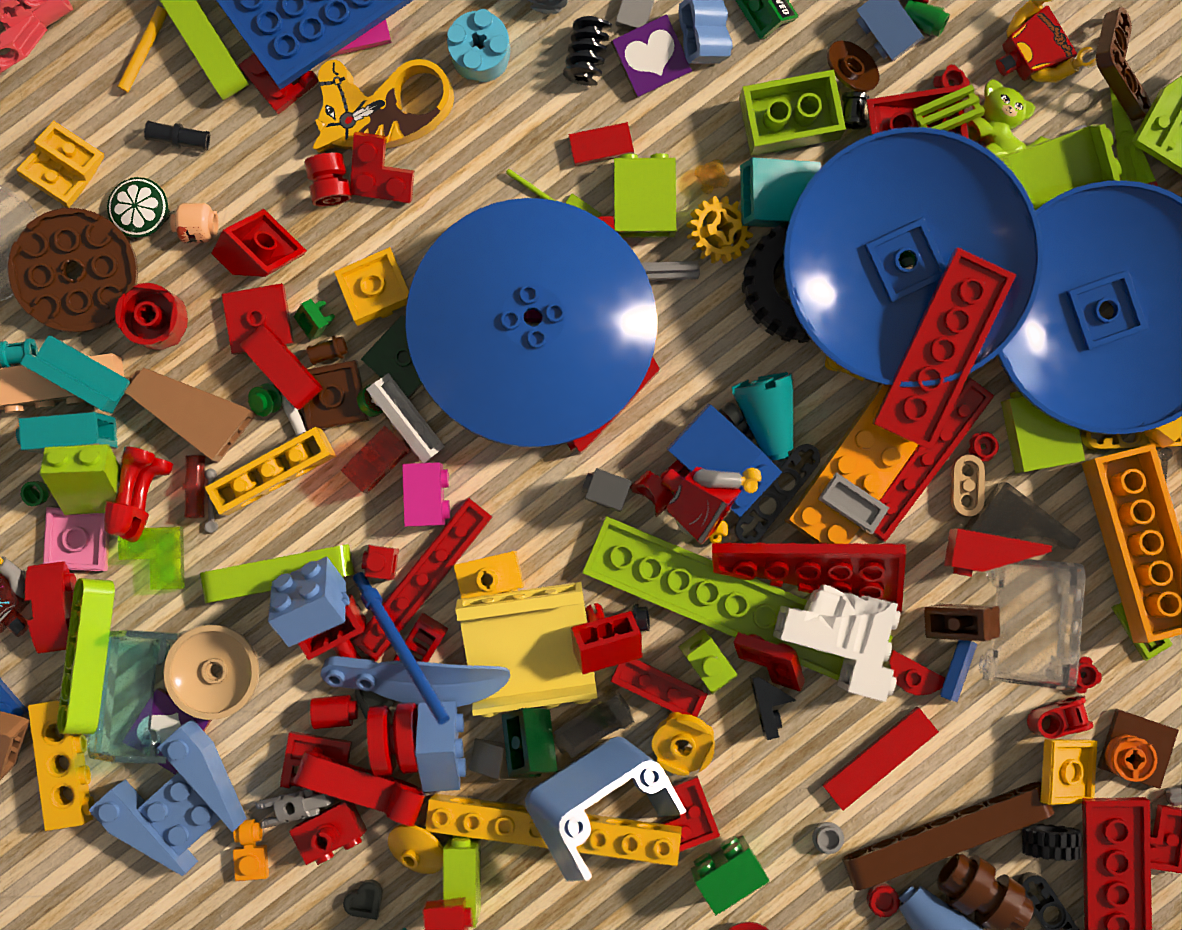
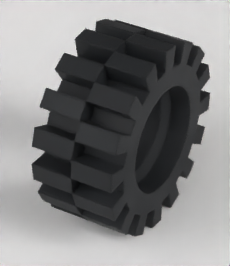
(1052, 842)

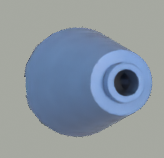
(929, 912)

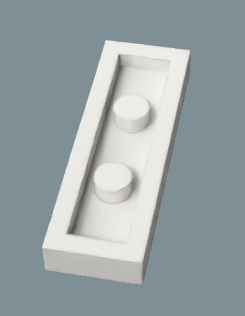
(405, 418)

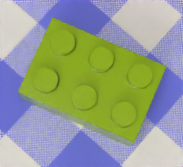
(792, 112)

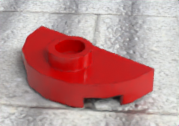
(913, 676)

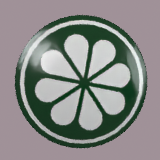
(138, 207)

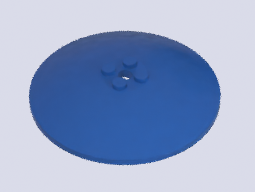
(895, 195)
(1095, 372)

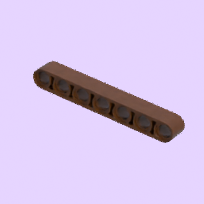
(946, 836)

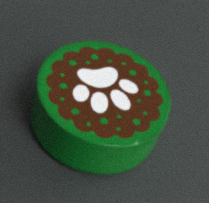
(366, 403)

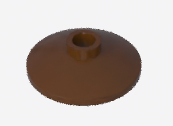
(853, 66)

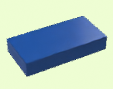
(958, 670)

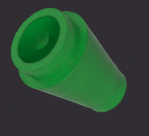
(927, 17)

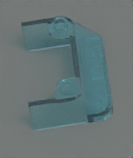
(127, 698)

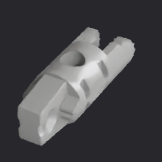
(293, 806)

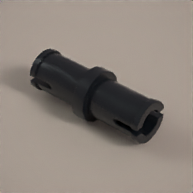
(177, 135)

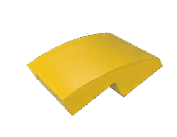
(60, 164)

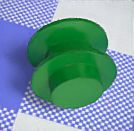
(265, 399)

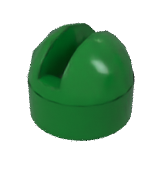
(32, 496)

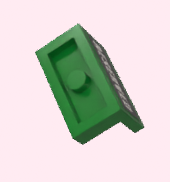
(767, 15)

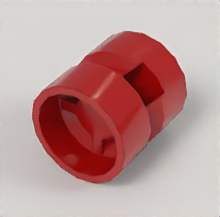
(327, 175)

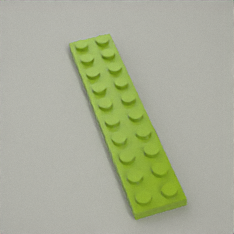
(690, 588)

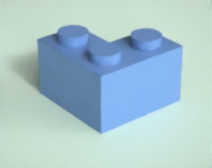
(439, 749)

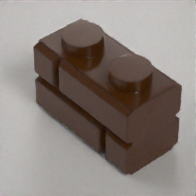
(962, 622)

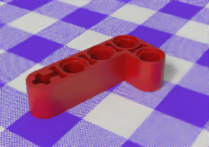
(358, 785)

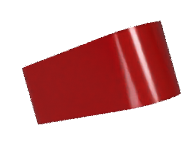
(281, 366)

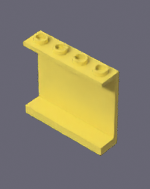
(533, 640)

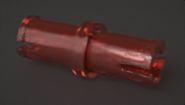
(194, 486)

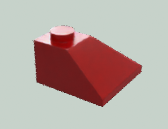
(256, 246)

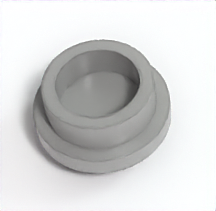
(828, 837)

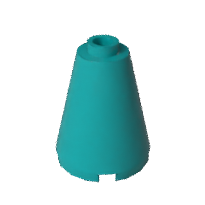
(768, 412)

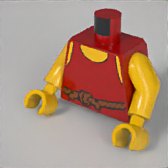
(1039, 46)

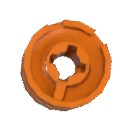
(1124, 746)

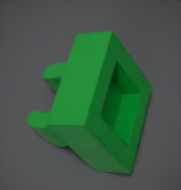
(311, 318)

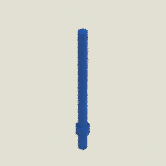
(373, 602)

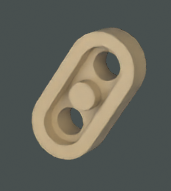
(970, 486)

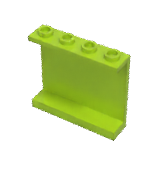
(1065, 163)

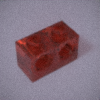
(375, 460)

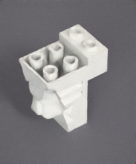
(850, 629)

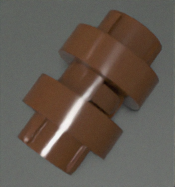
(973, 887)

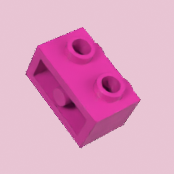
(425, 494)

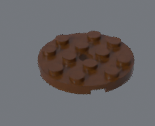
(40, 263)

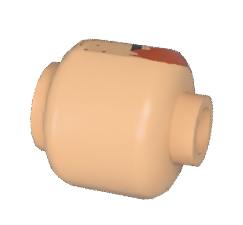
(194, 222)

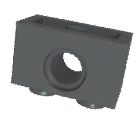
(606, 489)

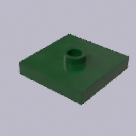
(392, 356)

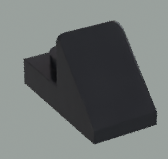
(766, 696)

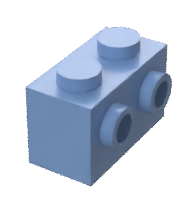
(890, 26)

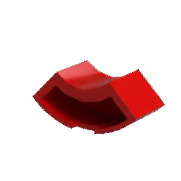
(51, 597)

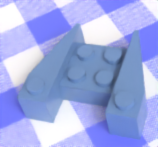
(180, 808)

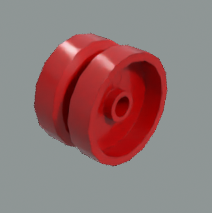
(392, 738)

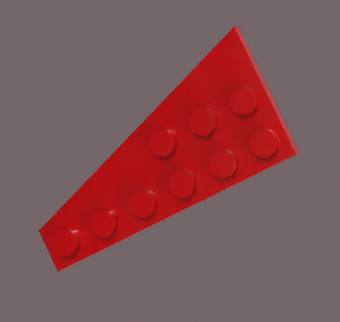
(849, 568)

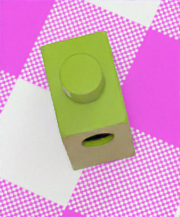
(708, 661)

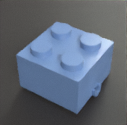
(307, 601)

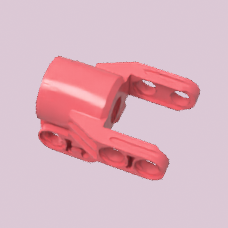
(26, 25)

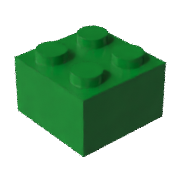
(728, 874)

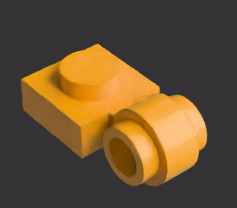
(250, 859)

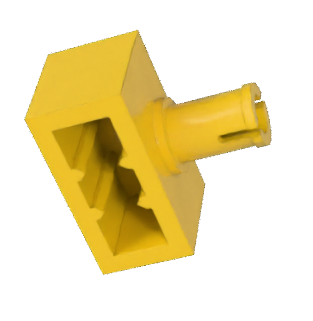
(489, 575)

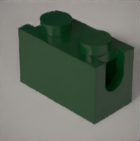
(529, 743)

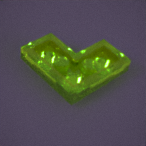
(166, 554)

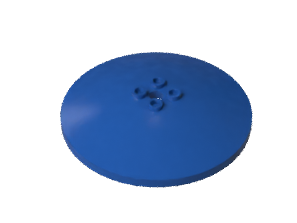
(521, 379)

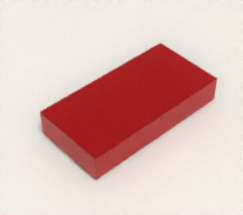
(601, 144)

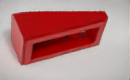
(432, 627)

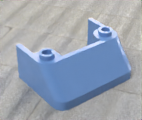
(560, 799)

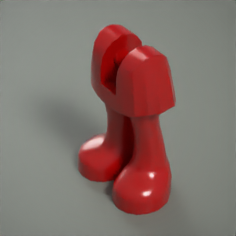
(127, 514)

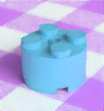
(476, 29)

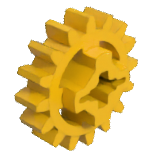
(718, 243)

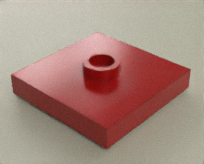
(250, 308)

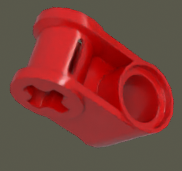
(1066, 718)

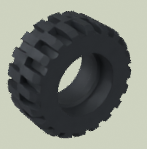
(761, 292)

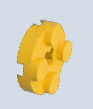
(688, 728)

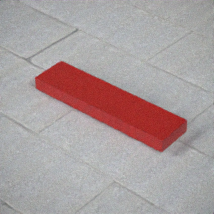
(880, 758)

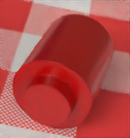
(333, 711)

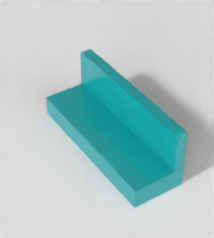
(77, 374)

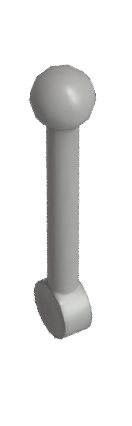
(211, 526)

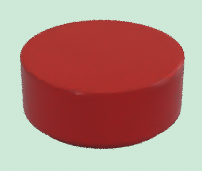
(883, 900)

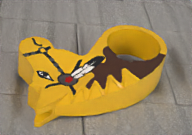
(350, 111)

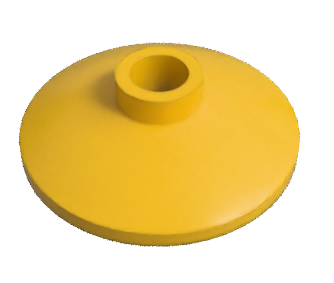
(416, 849)

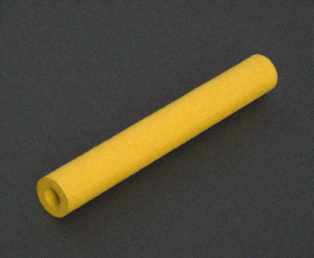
(142, 49)

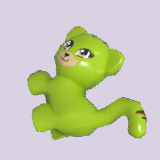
(1003, 112)

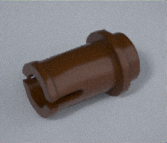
(327, 350)

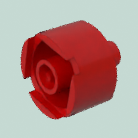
(144, 301)

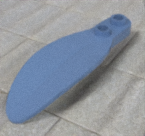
(391, 680)

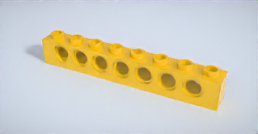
(514, 825)

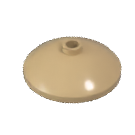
(191, 676)

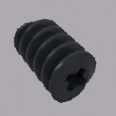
(584, 50)

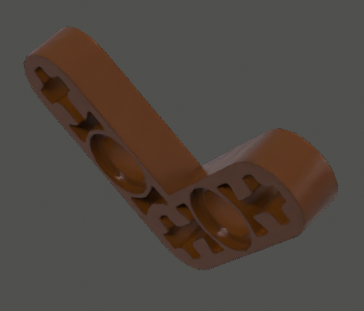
(1114, 68)

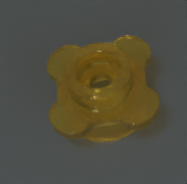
(716, 168)

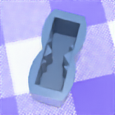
(705, 31)

